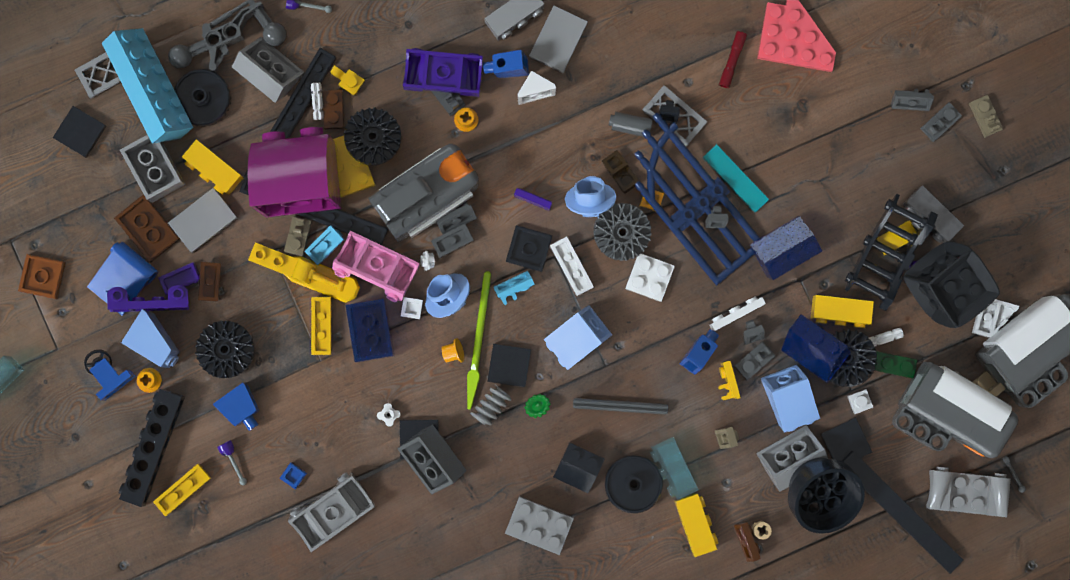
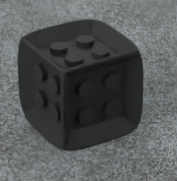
(951, 284)

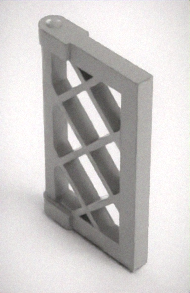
(93, 64)
(690, 113)

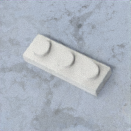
(571, 266)
(736, 313)

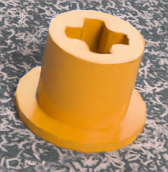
(466, 119)
(453, 351)
(149, 380)

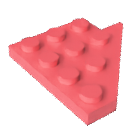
(794, 38)

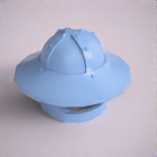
(590, 197)
(447, 294)

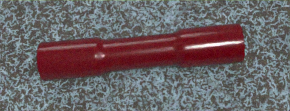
(736, 48)

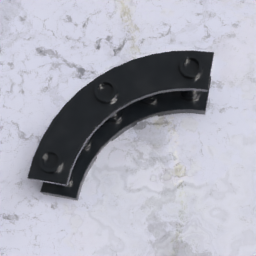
(904, 259)

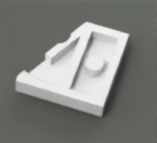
(993, 317)

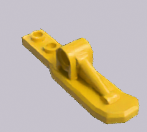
(306, 273)

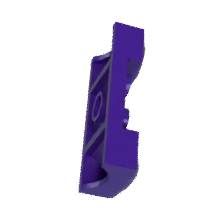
(443, 72)
(119, 301)

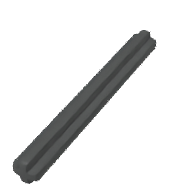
(623, 406)

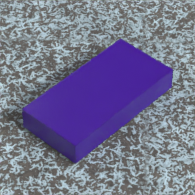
(533, 199)
(183, 276)

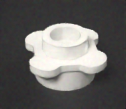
(427, 260)
(393, 414)

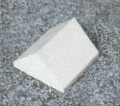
(535, 89)

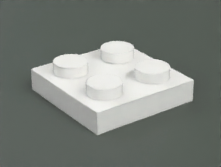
(649, 277)

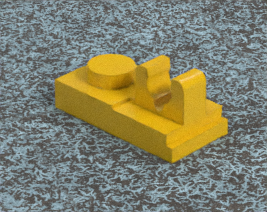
(726, 372)

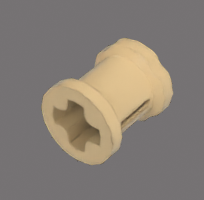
(762, 535)

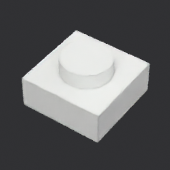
(411, 308)
(860, 401)

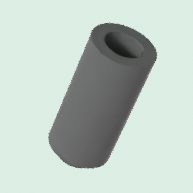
(629, 123)

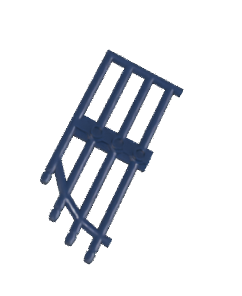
(696, 207)

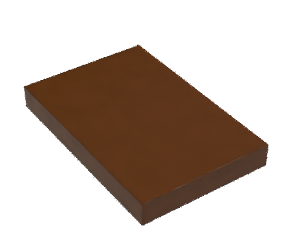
(147, 228)

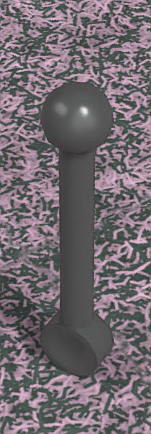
(1021, 488)

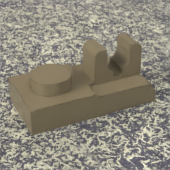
(985, 116)
(298, 235)
(727, 437)

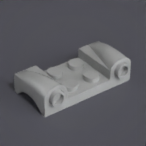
(968, 492)
(331, 512)

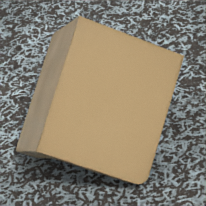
(988, 383)

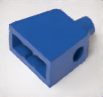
(515, 64)
(696, 356)
(239, 406)

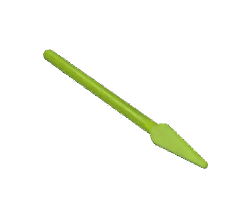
(473, 375)

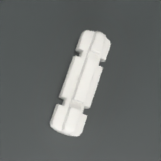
(317, 101)
(887, 336)

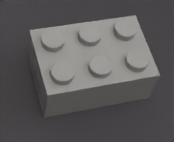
(152, 168)
(539, 525)

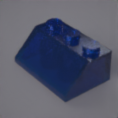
(785, 248)
(815, 348)

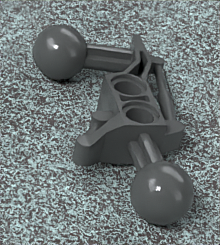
(273, 34)

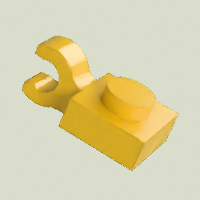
(349, 81)

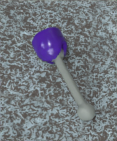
(294, 4)
(227, 450)

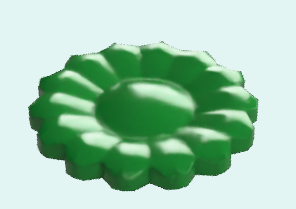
(537, 406)

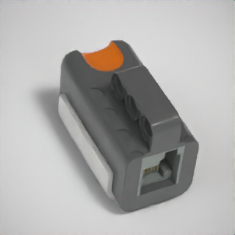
(426, 192)
(1030, 350)
(955, 410)

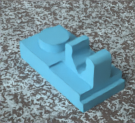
(324, 245)
(516, 284)

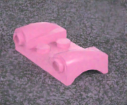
(376, 265)

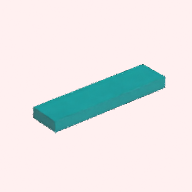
(735, 178)

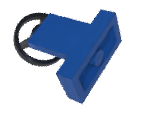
(106, 374)

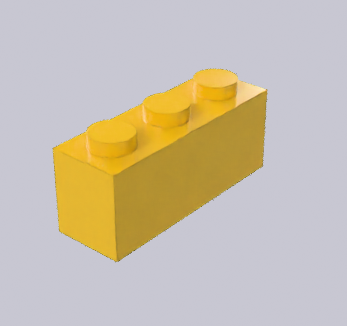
(212, 168)
(842, 311)
(696, 524)

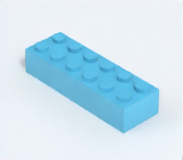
(147, 85)

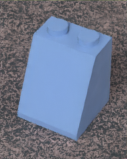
(577, 337)
(151, 340)
(791, 398)

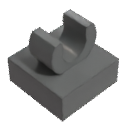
(716, 219)
(753, 333)

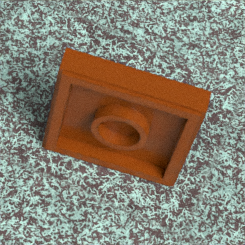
(41, 276)

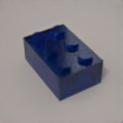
(370, 330)

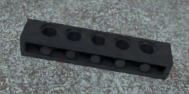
(127, 490)

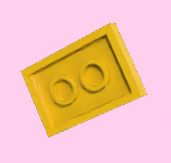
(352, 174)

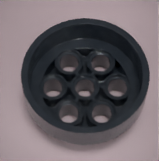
(825, 495)

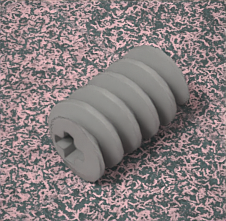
(491, 406)

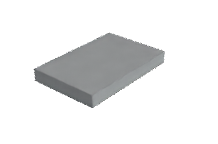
(558, 39)
(202, 220)

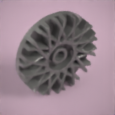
(627, 245)

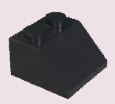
(578, 467)

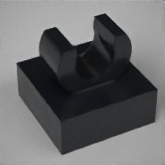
(669, 112)

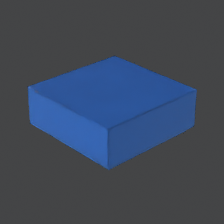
(293, 475)

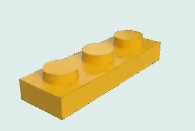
(321, 326)
(182, 489)

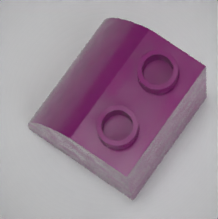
(293, 174)

